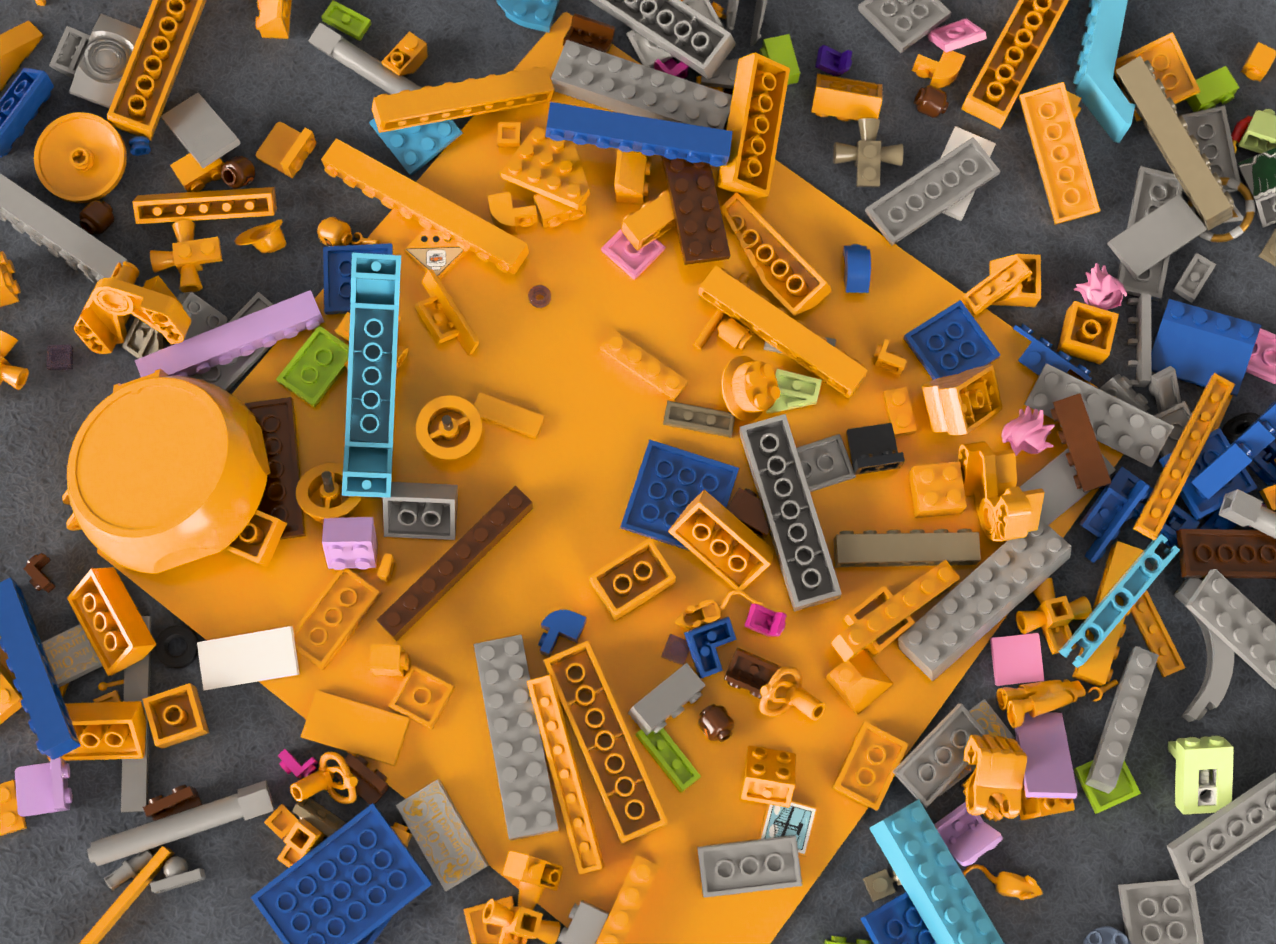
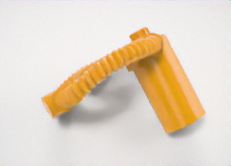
(795, 696)
(323, 780)

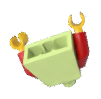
(1256, 132)

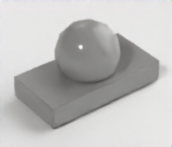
(1165, 389)
(177, 875)

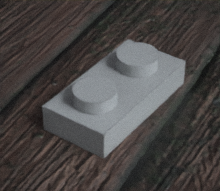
(1194, 277)

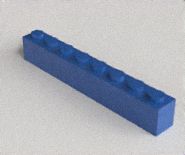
(638, 134)
(34, 674)

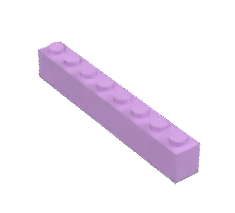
(235, 338)

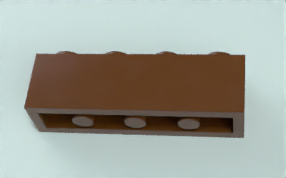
(1081, 442)

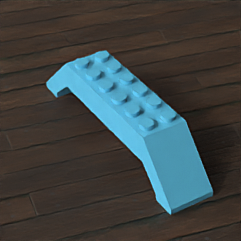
(1097, 68)
(371, 375)

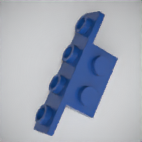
(1040, 353)
(1108, 515)

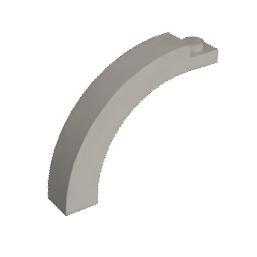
(1219, 662)

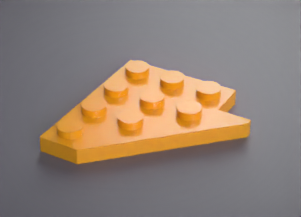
(548, 169)

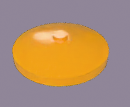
(80, 157)

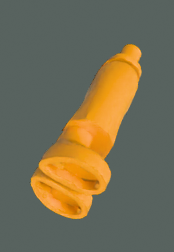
(1037, 698)

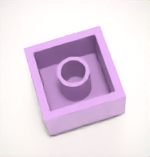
(350, 543)

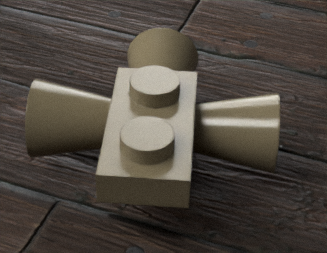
(868, 154)

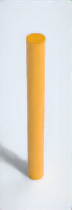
(714, 321)

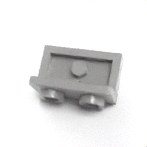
(724, 76)
(1122, 388)

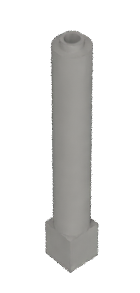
(359, 61)
(1248, 510)
(246, 803)

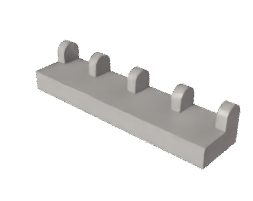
(1142, 340)

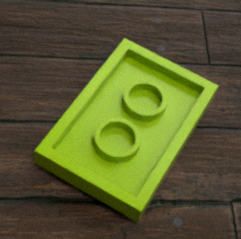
(315, 366)

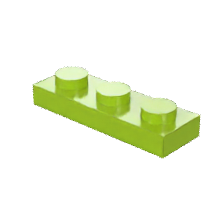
(669, 758)

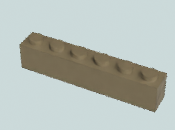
(906, 548)

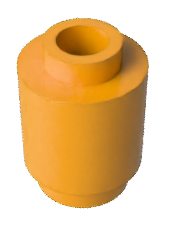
(734, 333)

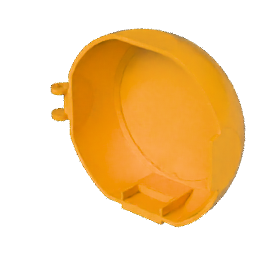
(165, 472)

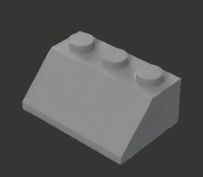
(421, 511)

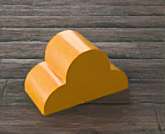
(962, 400)

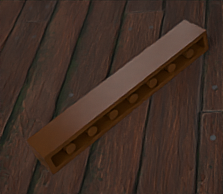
(455, 563)

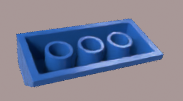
(21, 104)

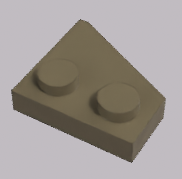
(142, 339)

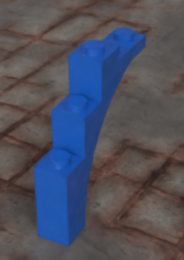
(1238, 454)

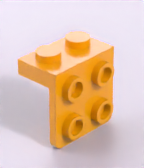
(286, 148)

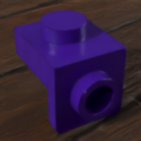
(833, 61)

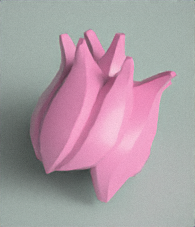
(1101, 289)
(1027, 432)

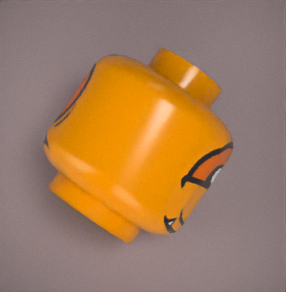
(334, 232)

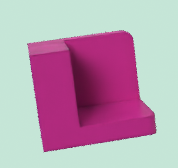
(671, 67)

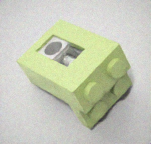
(1202, 766)

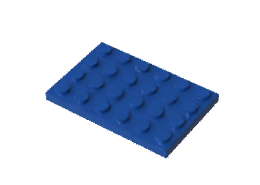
(343, 885)

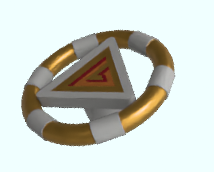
(1237, 216)

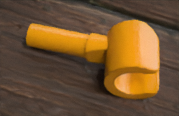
(365, 241)
(1103, 689)

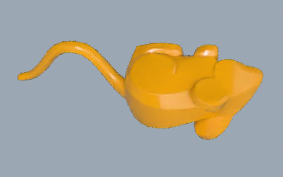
(707, 611)
(1011, 884)

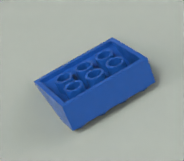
(1203, 344)

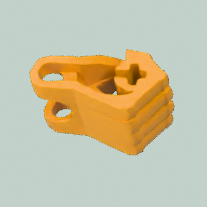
(997, 773)

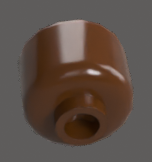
(931, 101)
(96, 217)

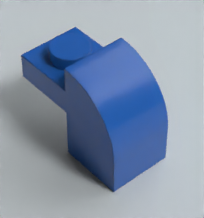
(857, 268)
(563, 624)

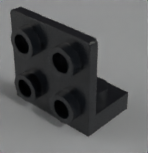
(873, 449)

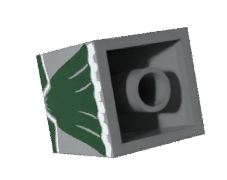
(1260, 178)

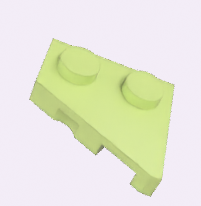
(795, 391)

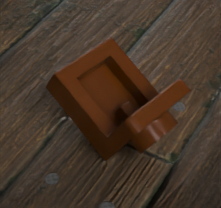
(39, 579)

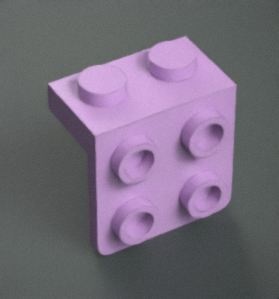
(43, 788)
(967, 835)

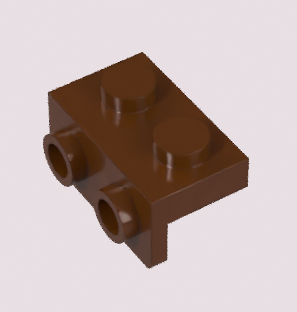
(590, 33)
(750, 672)
(370, 784)
(181, 800)

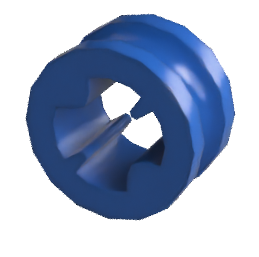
(139, 146)

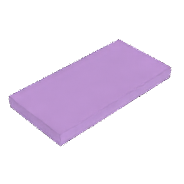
(1048, 757)

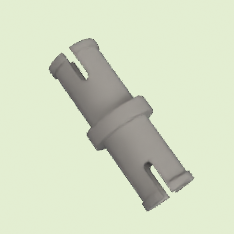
(128, 869)

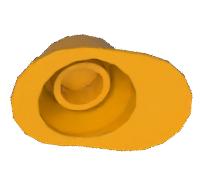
(265, 237)

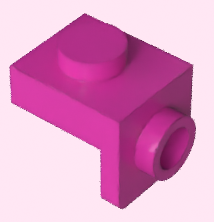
(765, 621)
(290, 765)

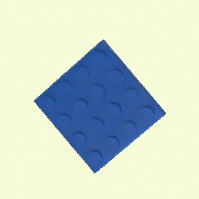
(668, 484)

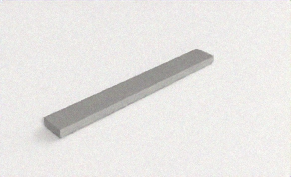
(136, 771)

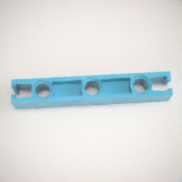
(1130, 589)

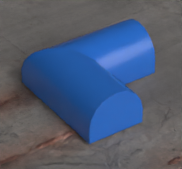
(703, 643)

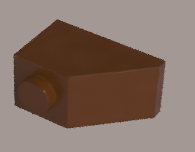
(749, 511)

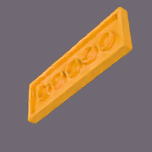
(1059, 153)

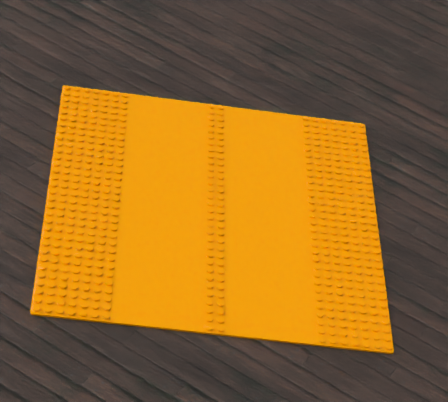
(579, 489)

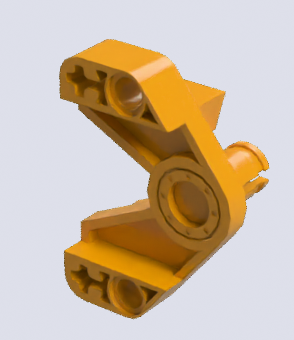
(114, 298)
(993, 475)

